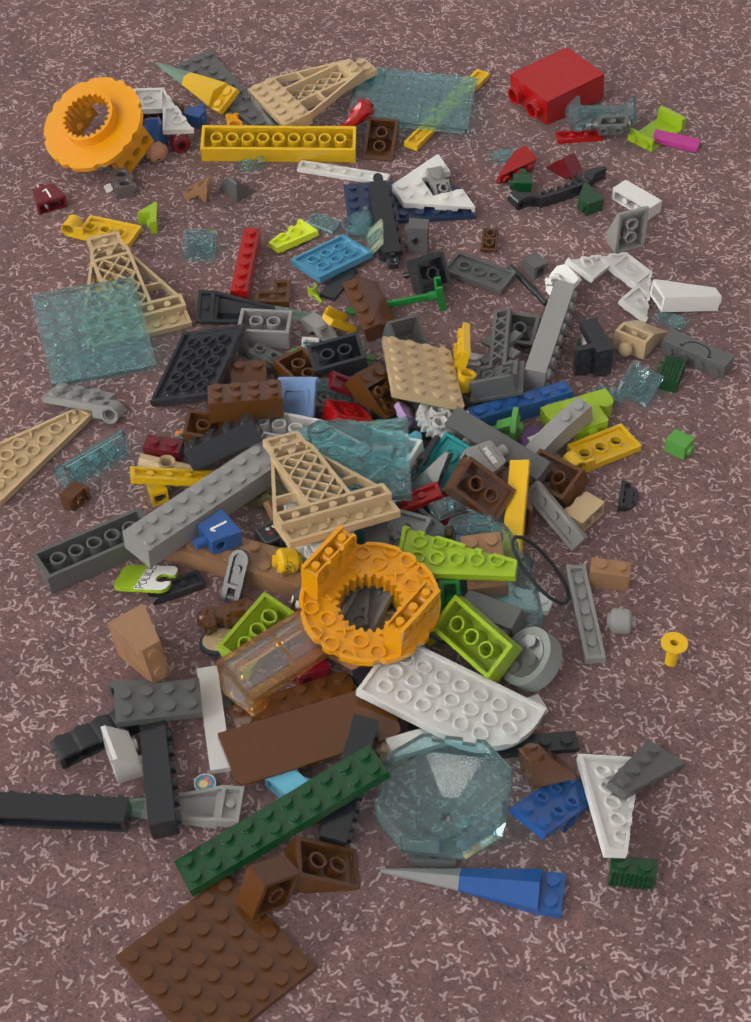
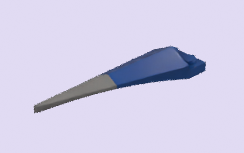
(521, 889)

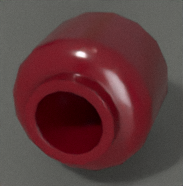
(180, 142)

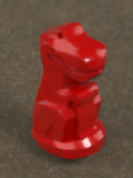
(359, 112)

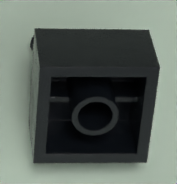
(424, 269)

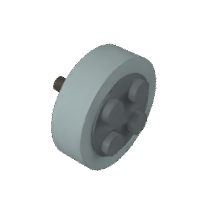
(537, 661)

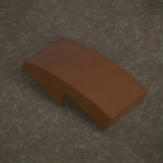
(489, 240)

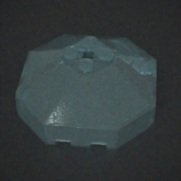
(448, 779)

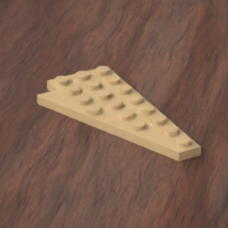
(31, 449)

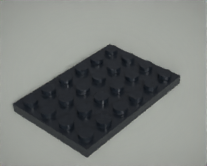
(197, 362)

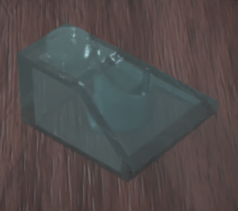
(199, 245)
(639, 384)

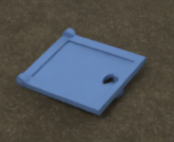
(299, 395)

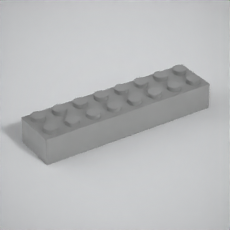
(550, 336)

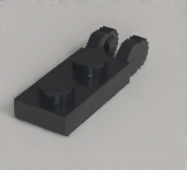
(180, 586)

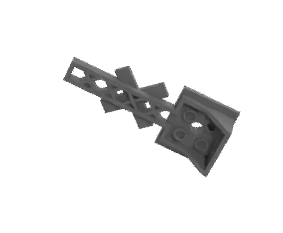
(411, 329)
(503, 380)

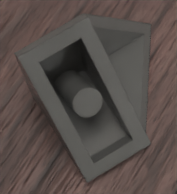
(235, 189)

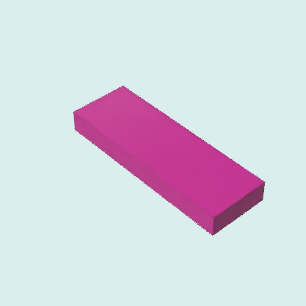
(676, 140)

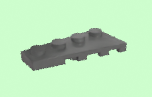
(643, 769)

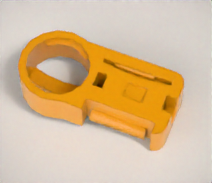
(233, 119)

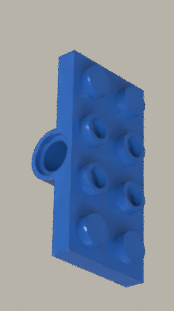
(552, 808)

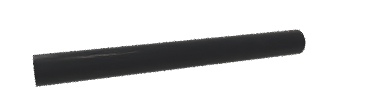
(528, 285)

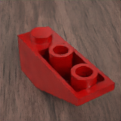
(520, 159)

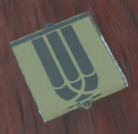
(375, 237)

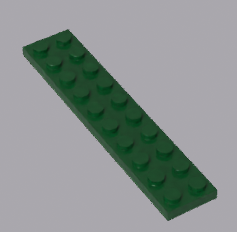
(281, 820)

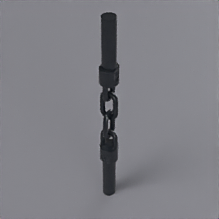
(423, 459)

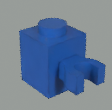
(196, 115)

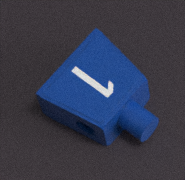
(218, 534)

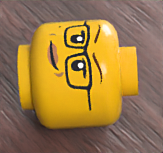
(287, 560)

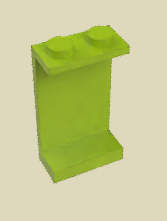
(666, 120)

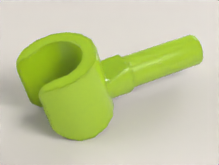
(314, 292)

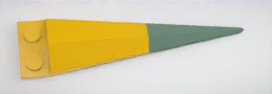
(212, 92)

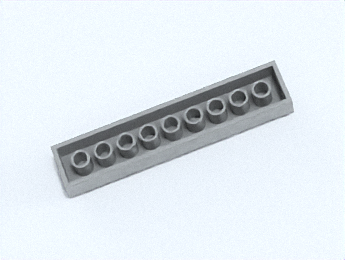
(177, 520)

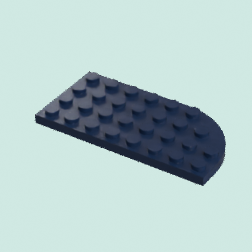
(357, 197)

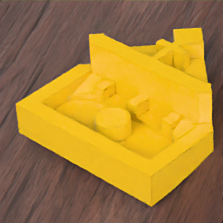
(338, 319)

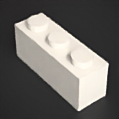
(635, 197)

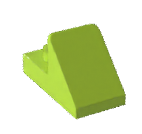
(149, 216)

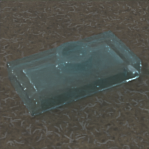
(500, 156)

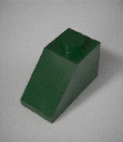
(589, 200)

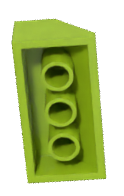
(259, 617)

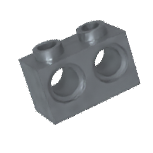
(122, 183)

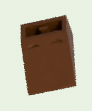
(373, 390)

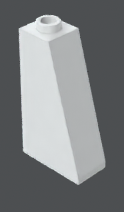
(684, 297)

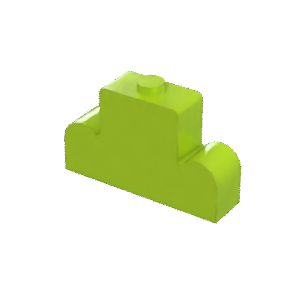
(601, 409)

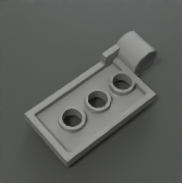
(88, 399)

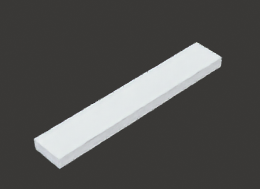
(338, 171)
(213, 717)

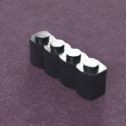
(85, 740)

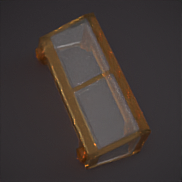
(268, 663)

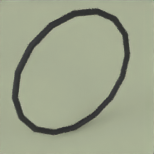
(529, 576)

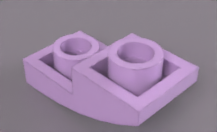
(405, 411)

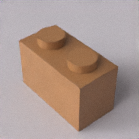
(609, 574)

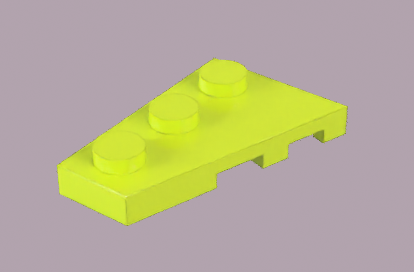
(293, 237)

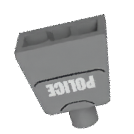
(488, 455)

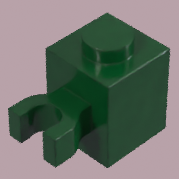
(521, 181)

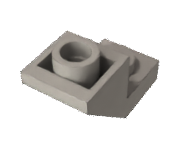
(437, 180)
(316, 324)

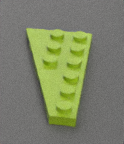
(454, 560)

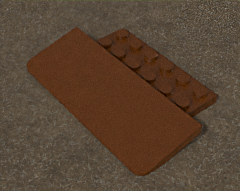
(297, 728)

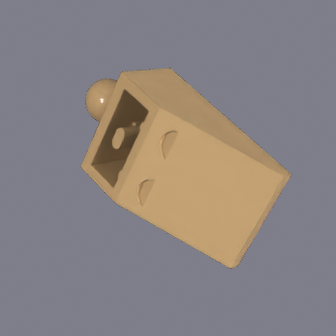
(637, 338)

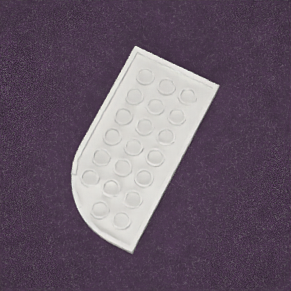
(451, 700)

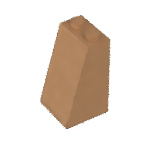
(139, 644)

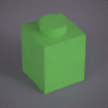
(679, 444)

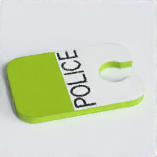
(144, 579)

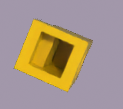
(155, 490)

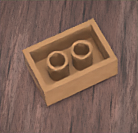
(491, 544)

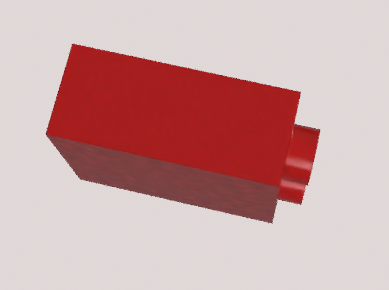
(553, 83)

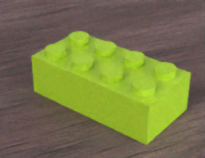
(477, 638)

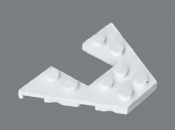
(157, 101)
(414, 193)
(626, 269)

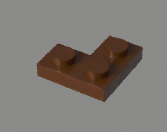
(279, 296)

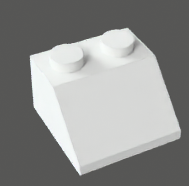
(122, 753)

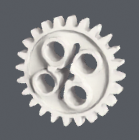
(432, 419)

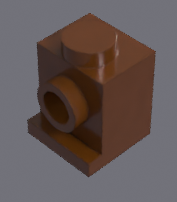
(74, 496)

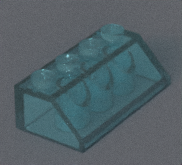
(93, 459)

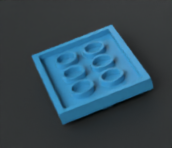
(331, 258)

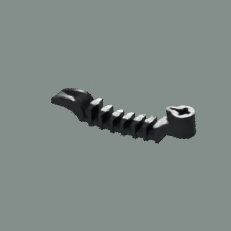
(522, 199)

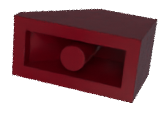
(566, 167)

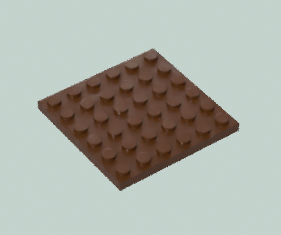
(215, 960)

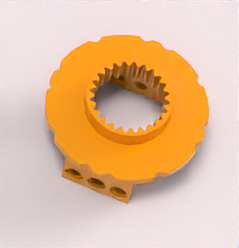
(119, 141)
(344, 565)

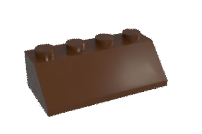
(369, 306)

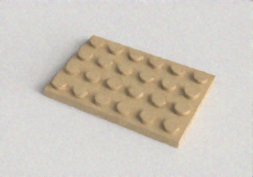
(421, 373)

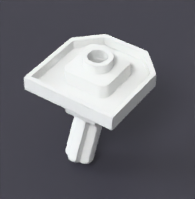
(564, 274)

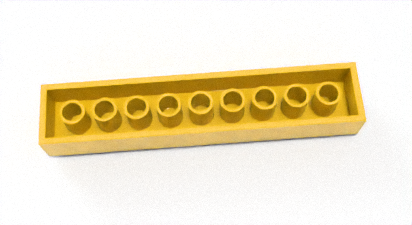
(278, 143)

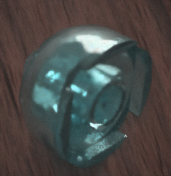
(359, 223)

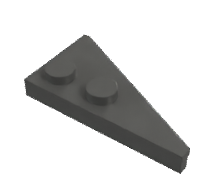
(358, 609)

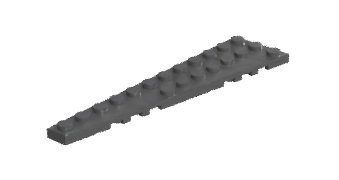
(244, 104)

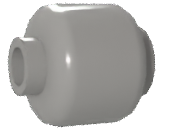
(620, 621)

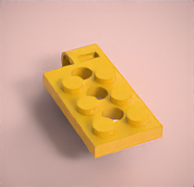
(74, 228)
(461, 353)
(602, 439)

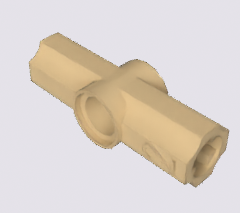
(164, 461)

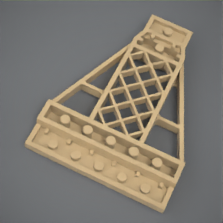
(315, 87)
(160, 315)
(320, 517)

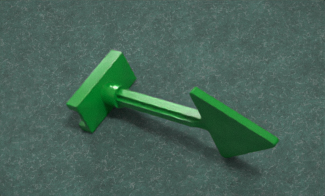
(436, 295)

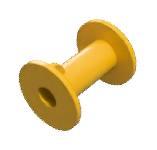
(673, 644)

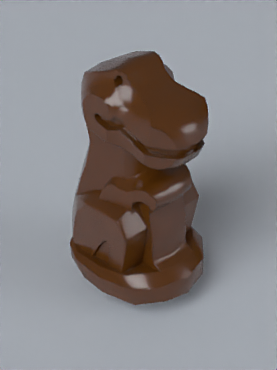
(228, 614)

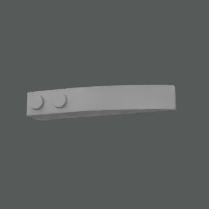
(562, 427)

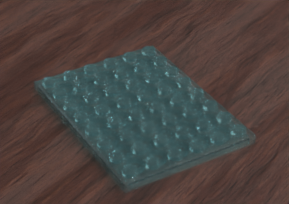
(420, 99)

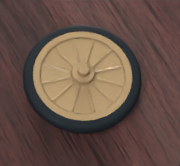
(209, 642)

